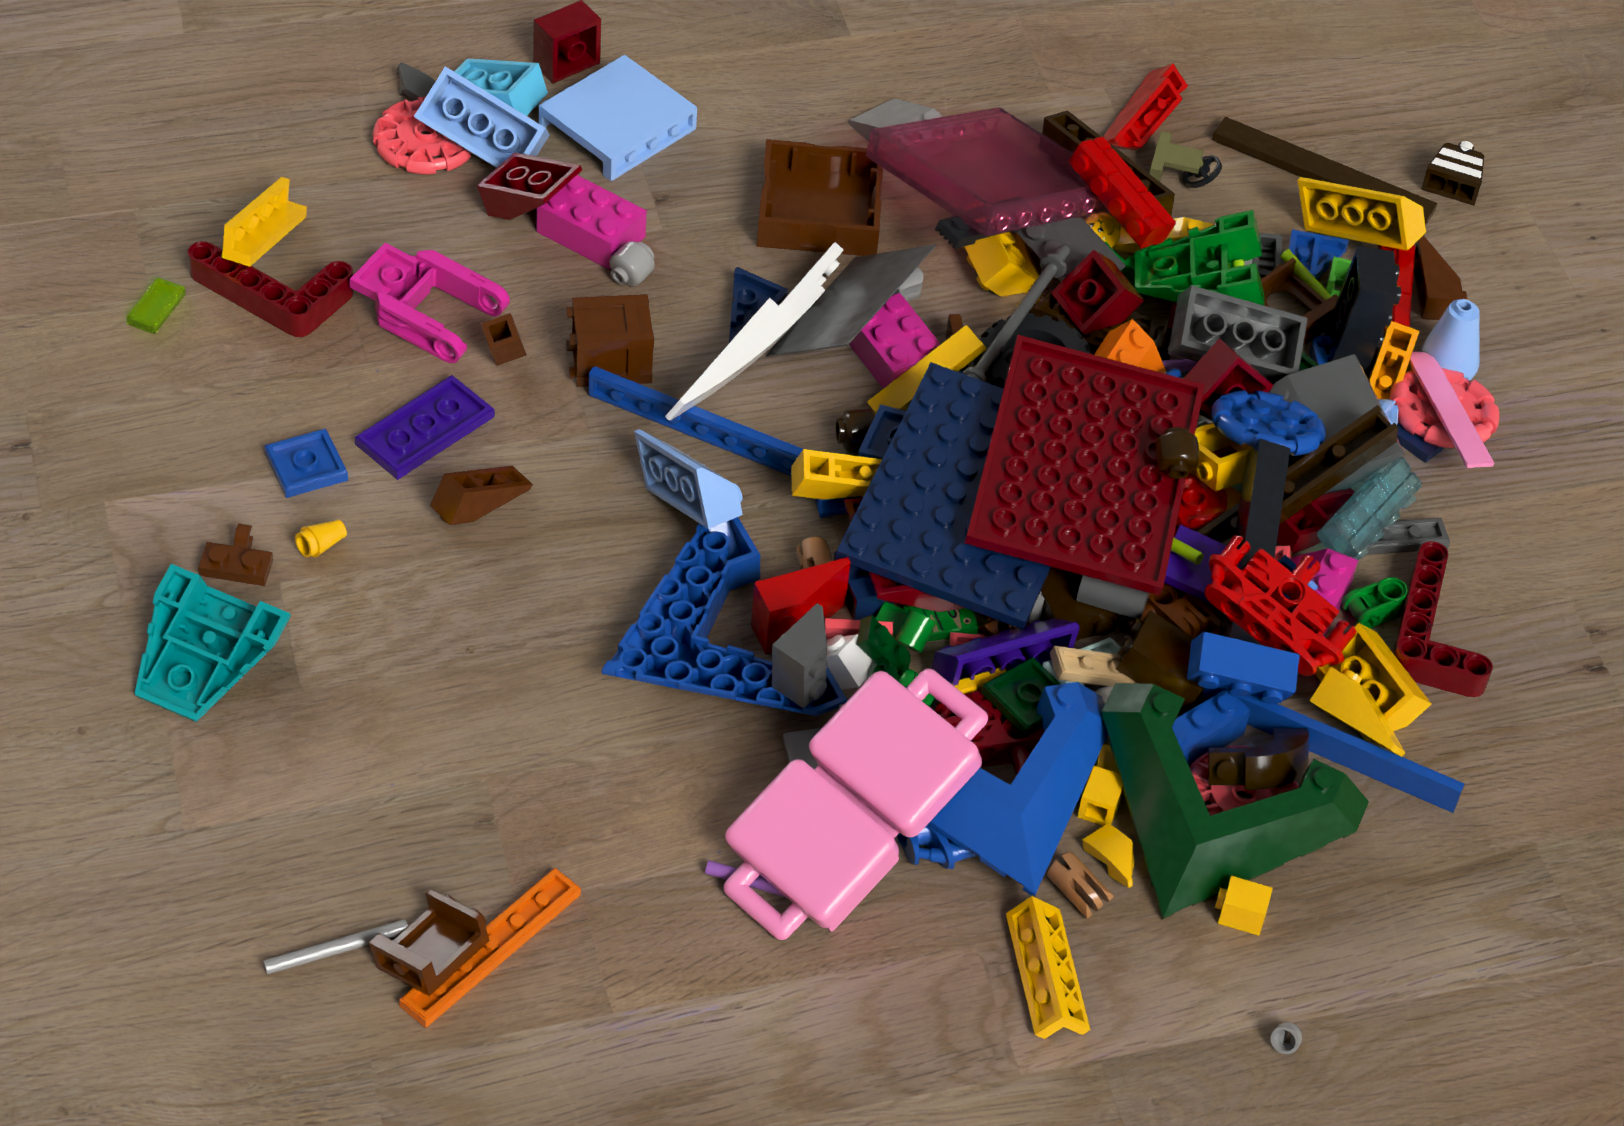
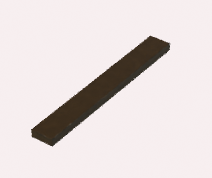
(1304, 162)

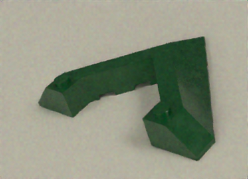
(1185, 846)

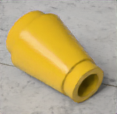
(319, 537)

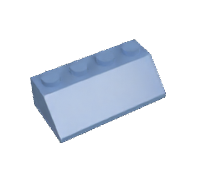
(479, 120)
(687, 483)

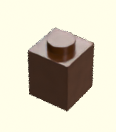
(503, 339)

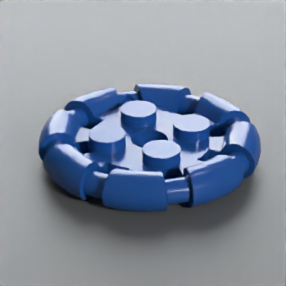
(1268, 416)

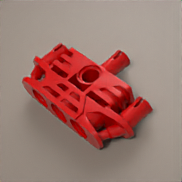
(1258, 606)

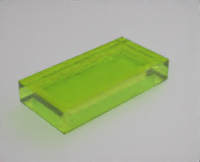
(156, 305)

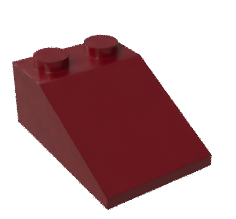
(524, 184)

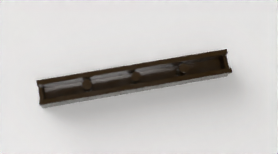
(1321, 469)

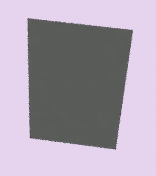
(851, 301)

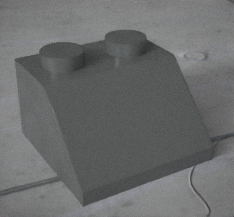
(801, 659)

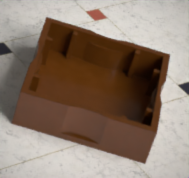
(819, 198)

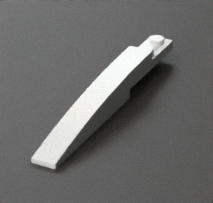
(760, 333)

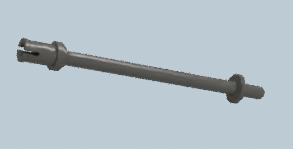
(1053, 267)

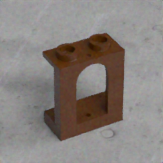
(1285, 280)

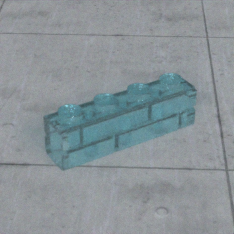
(1371, 509)

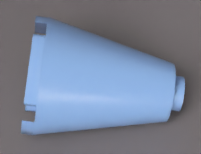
(1456, 338)

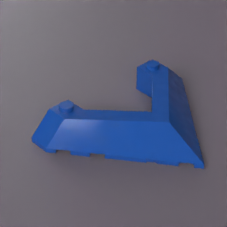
(672, 630)
(1022, 823)

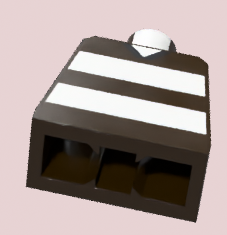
(1455, 172)

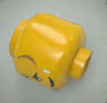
(1105, 227)

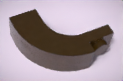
(1262, 766)

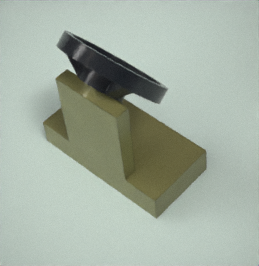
(1185, 159)

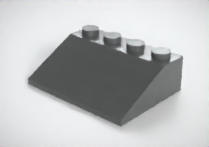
(1338, 396)

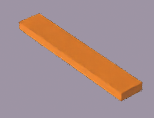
(505, 935)

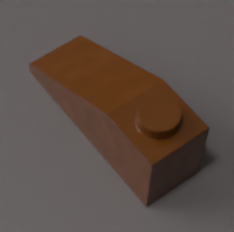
(1435, 281)
(474, 493)

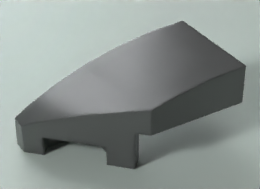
(413, 82)

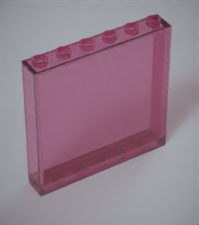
(985, 170)

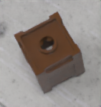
(611, 335)

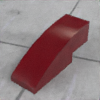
(1302, 528)

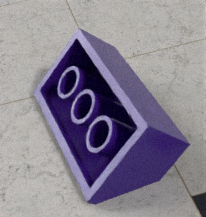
(1004, 649)

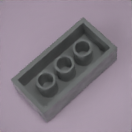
(1258, 333)

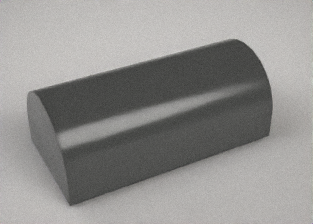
(1112, 597)

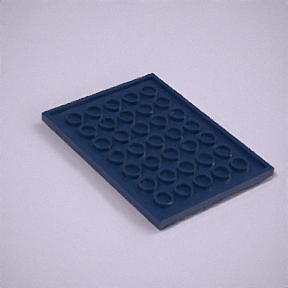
(923, 501)

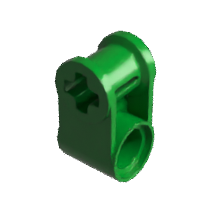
(1376, 602)

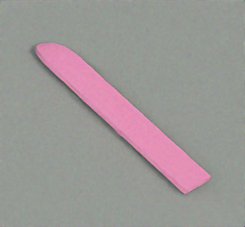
(1450, 411)

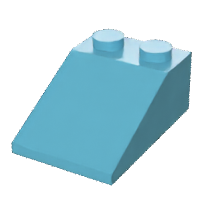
(512, 82)

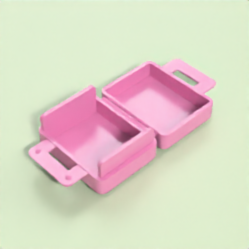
(832, 828)

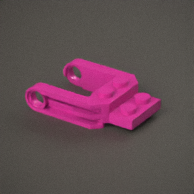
(403, 281)

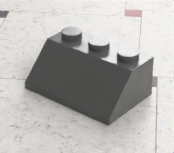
(1073, 232)

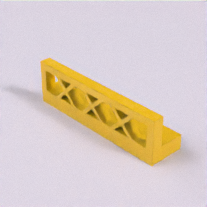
(261, 224)
(1043, 968)

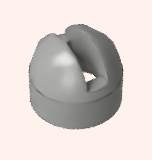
(1279, 1035)

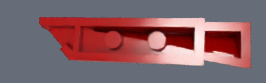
(1147, 108)

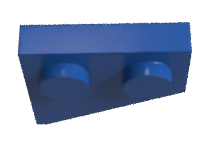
(1316, 250)

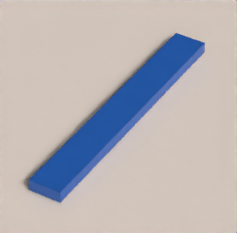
(693, 422)
(1354, 752)

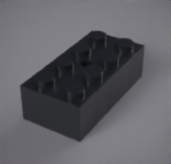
(1364, 306)

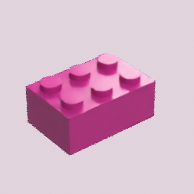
(591, 220)
(893, 341)

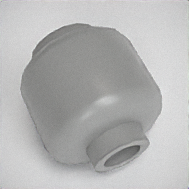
(633, 263)

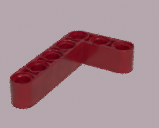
(281, 306)
(1427, 660)

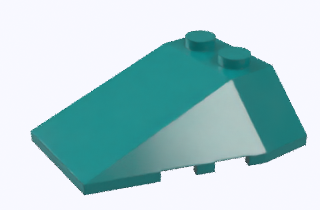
(201, 643)

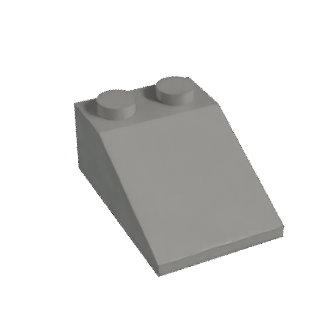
(891, 113)

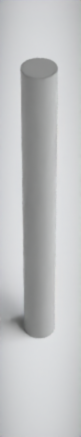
(332, 947)

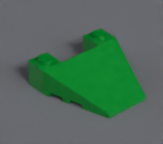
(1204, 261)

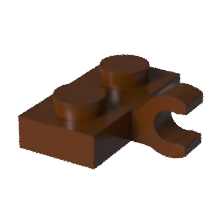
(237, 561)

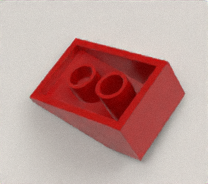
(788, 597)

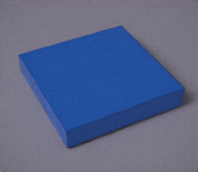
(306, 463)

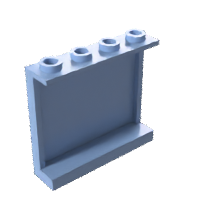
(620, 115)

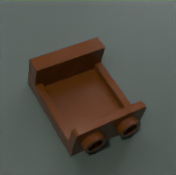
(433, 944)

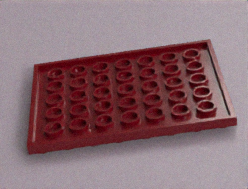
(1077, 466)

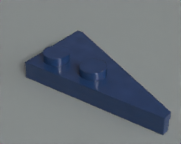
(749, 296)

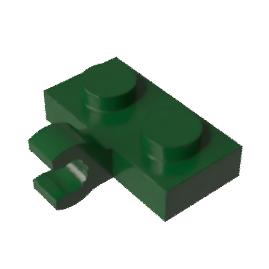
(882, 648)

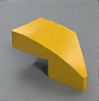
(1113, 849)

